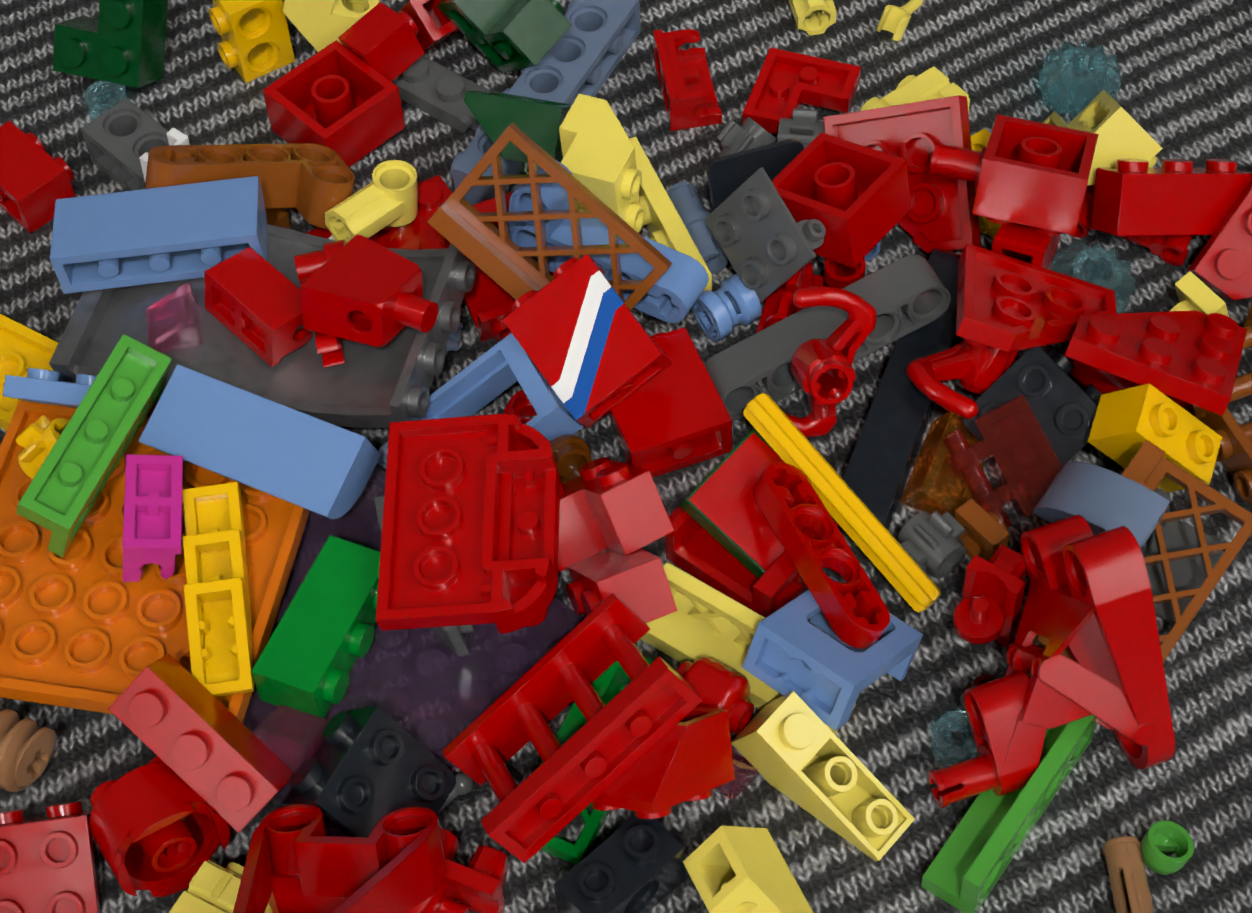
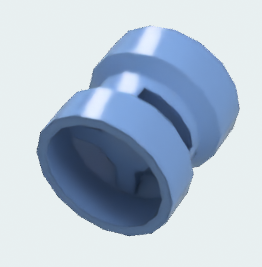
(725, 308)

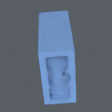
(493, 375)

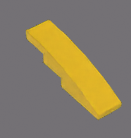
(217, 589)

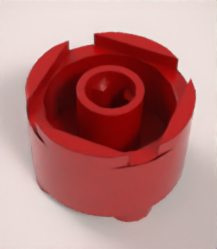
(154, 829)

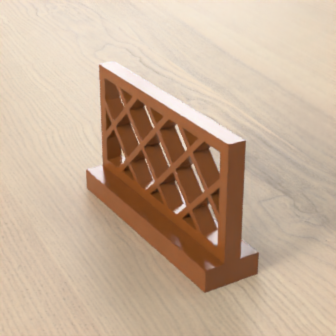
(512, 265)
(1149, 469)

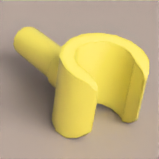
(896, 18)

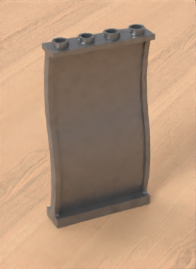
(363, 392)

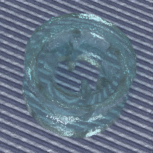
(101, 92)
(942, 743)

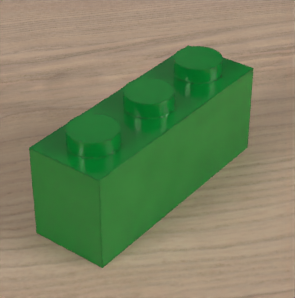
(322, 631)

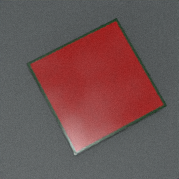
(729, 511)

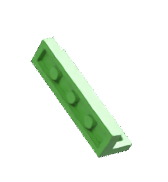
(94, 441)
(1000, 824)

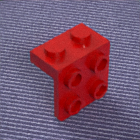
(48, 861)

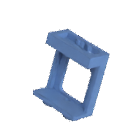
(821, 671)

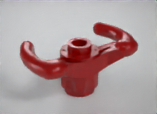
(825, 365)
(971, 365)

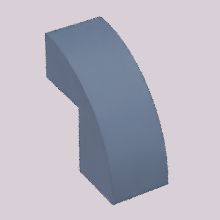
(1103, 500)

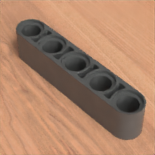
(904, 297)

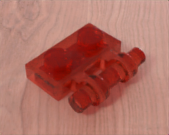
(1020, 451)

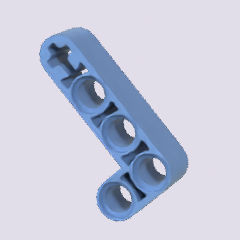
(666, 300)

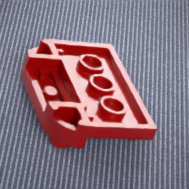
(468, 524)

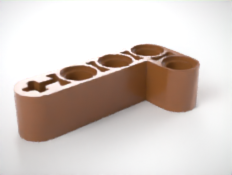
(289, 174)

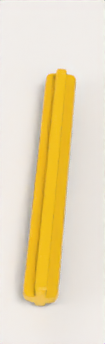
(843, 503)

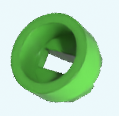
(1164, 840)

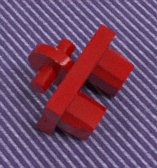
(991, 598)
(470, 887)

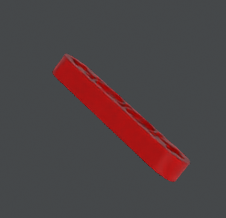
(850, 607)

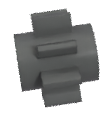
(802, 127)
(743, 137)
(934, 542)

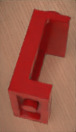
(675, 415)
(711, 563)

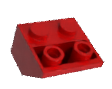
(677, 768)

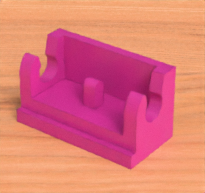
(152, 514)

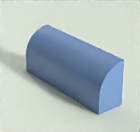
(155, 233)
(261, 443)

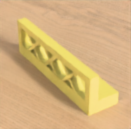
(705, 629)

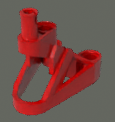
(1100, 606)
(309, 872)

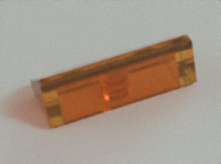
(932, 481)

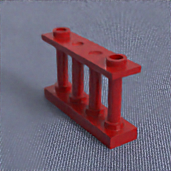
(596, 753)

